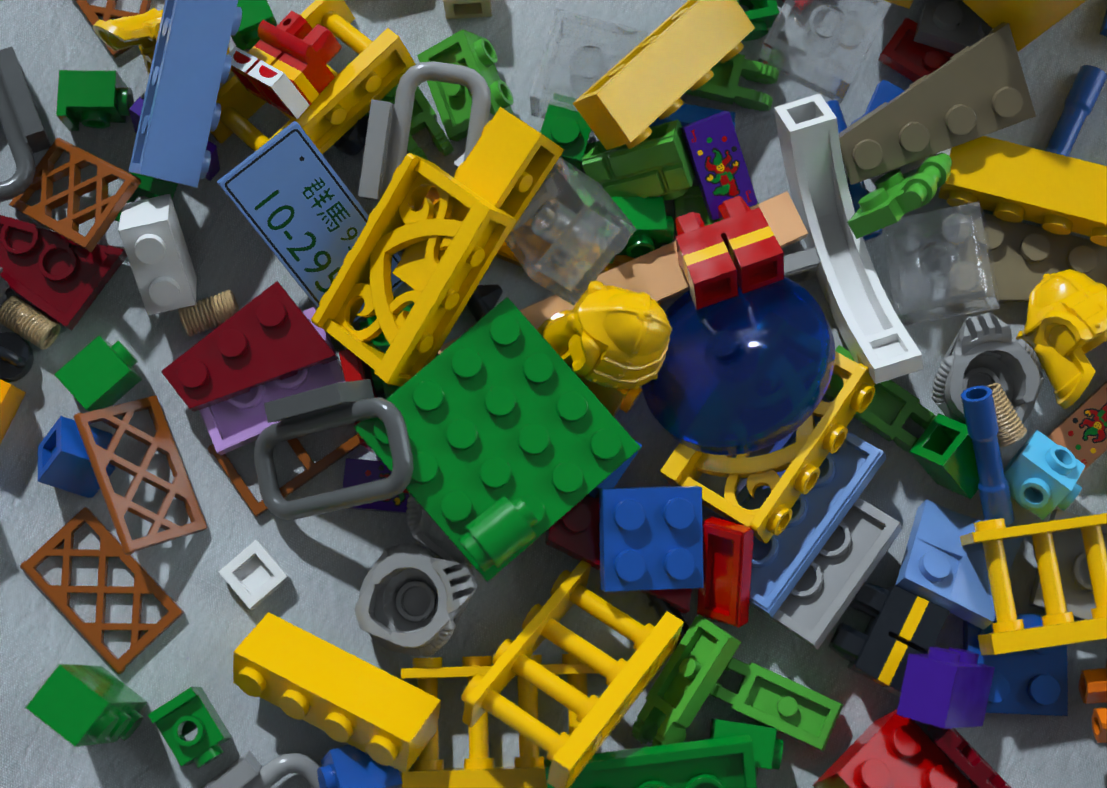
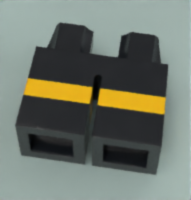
(893, 614)

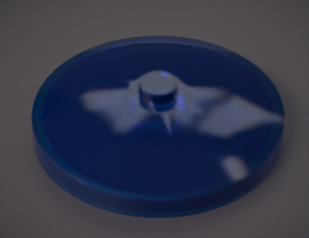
(742, 369)

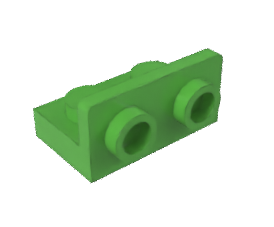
(455, 100)

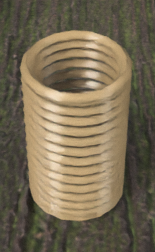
(203, 318)
(44, 335)
(1009, 431)

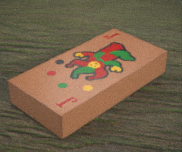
(1085, 428)

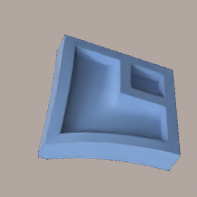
(944, 570)

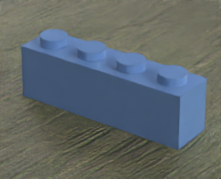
(184, 90)

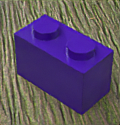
(946, 688)

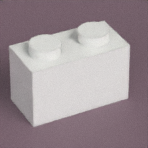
(158, 254)

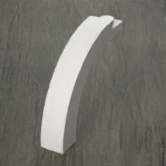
(845, 271)

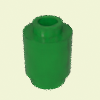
(499, 532)

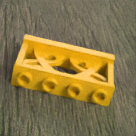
(366, 270)
(799, 459)

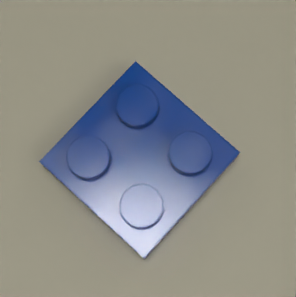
(651, 538)
(1027, 679)

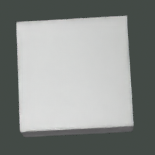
(254, 574)

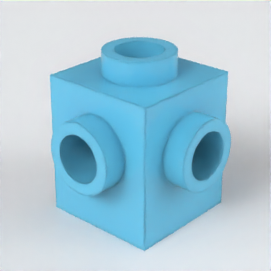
(1043, 475)

